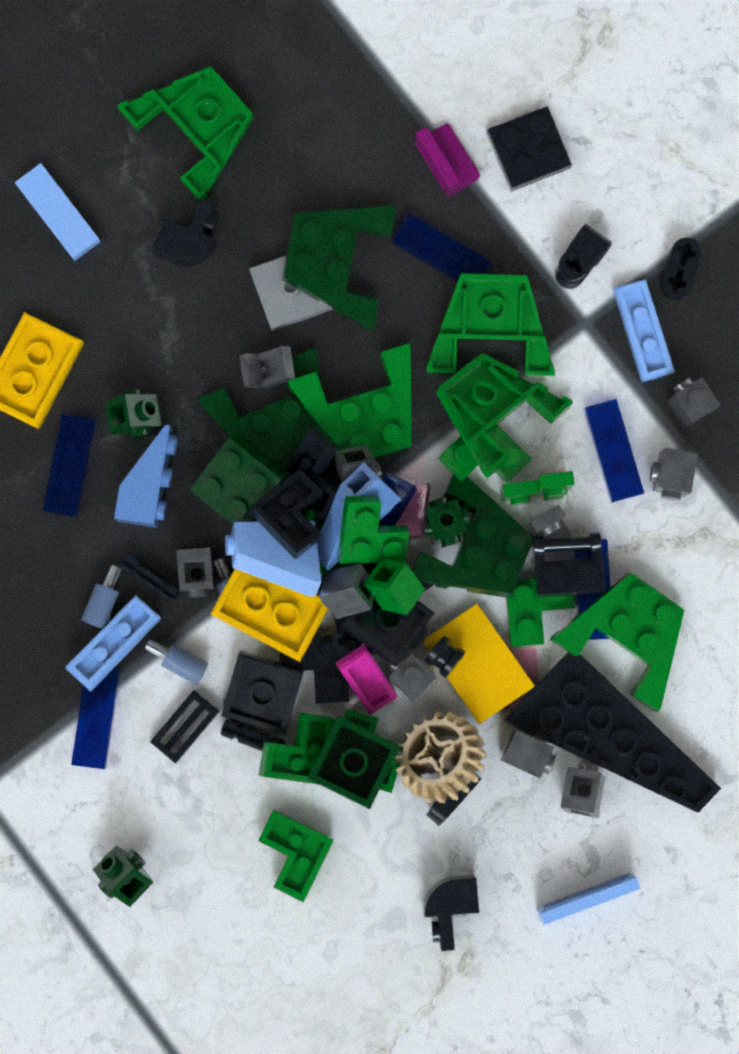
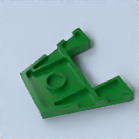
(205, 113)
(495, 310)
(486, 395)
(372, 418)
(637, 621)

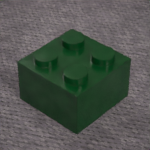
(238, 479)
(354, 762)

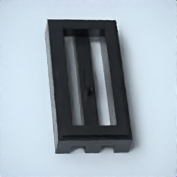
(203, 704)

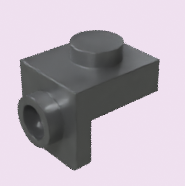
(267, 368)

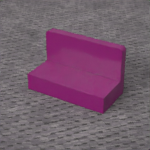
(446, 158)

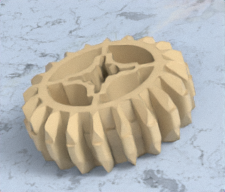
(456, 765)

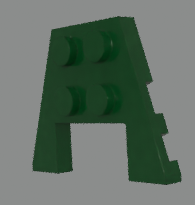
(322, 256)
(274, 428)
(489, 552)

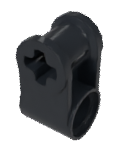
(583, 254)

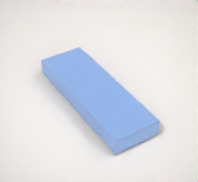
(57, 212)
(643, 330)
(113, 643)
(588, 898)

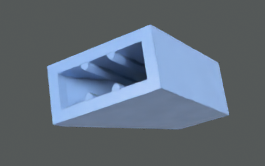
(263, 556)

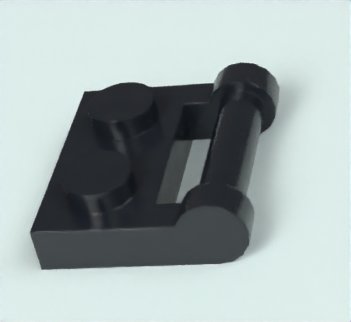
(568, 576)

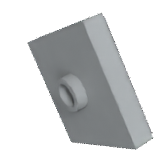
(280, 300)

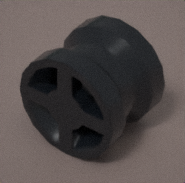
(445, 656)

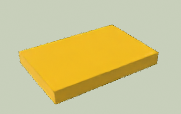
(35, 369)
(270, 613)
(488, 672)

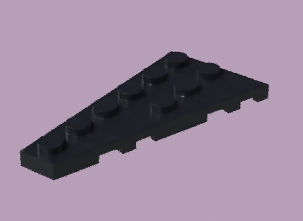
(596, 722)

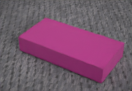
(366, 679)

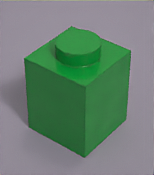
(394, 586)

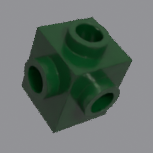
(133, 414)
(446, 534)
(123, 875)

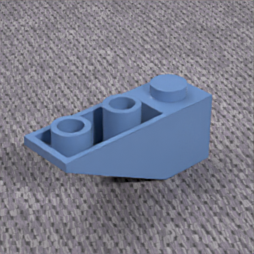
(360, 483)
(142, 490)

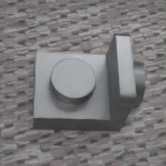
(550, 524)

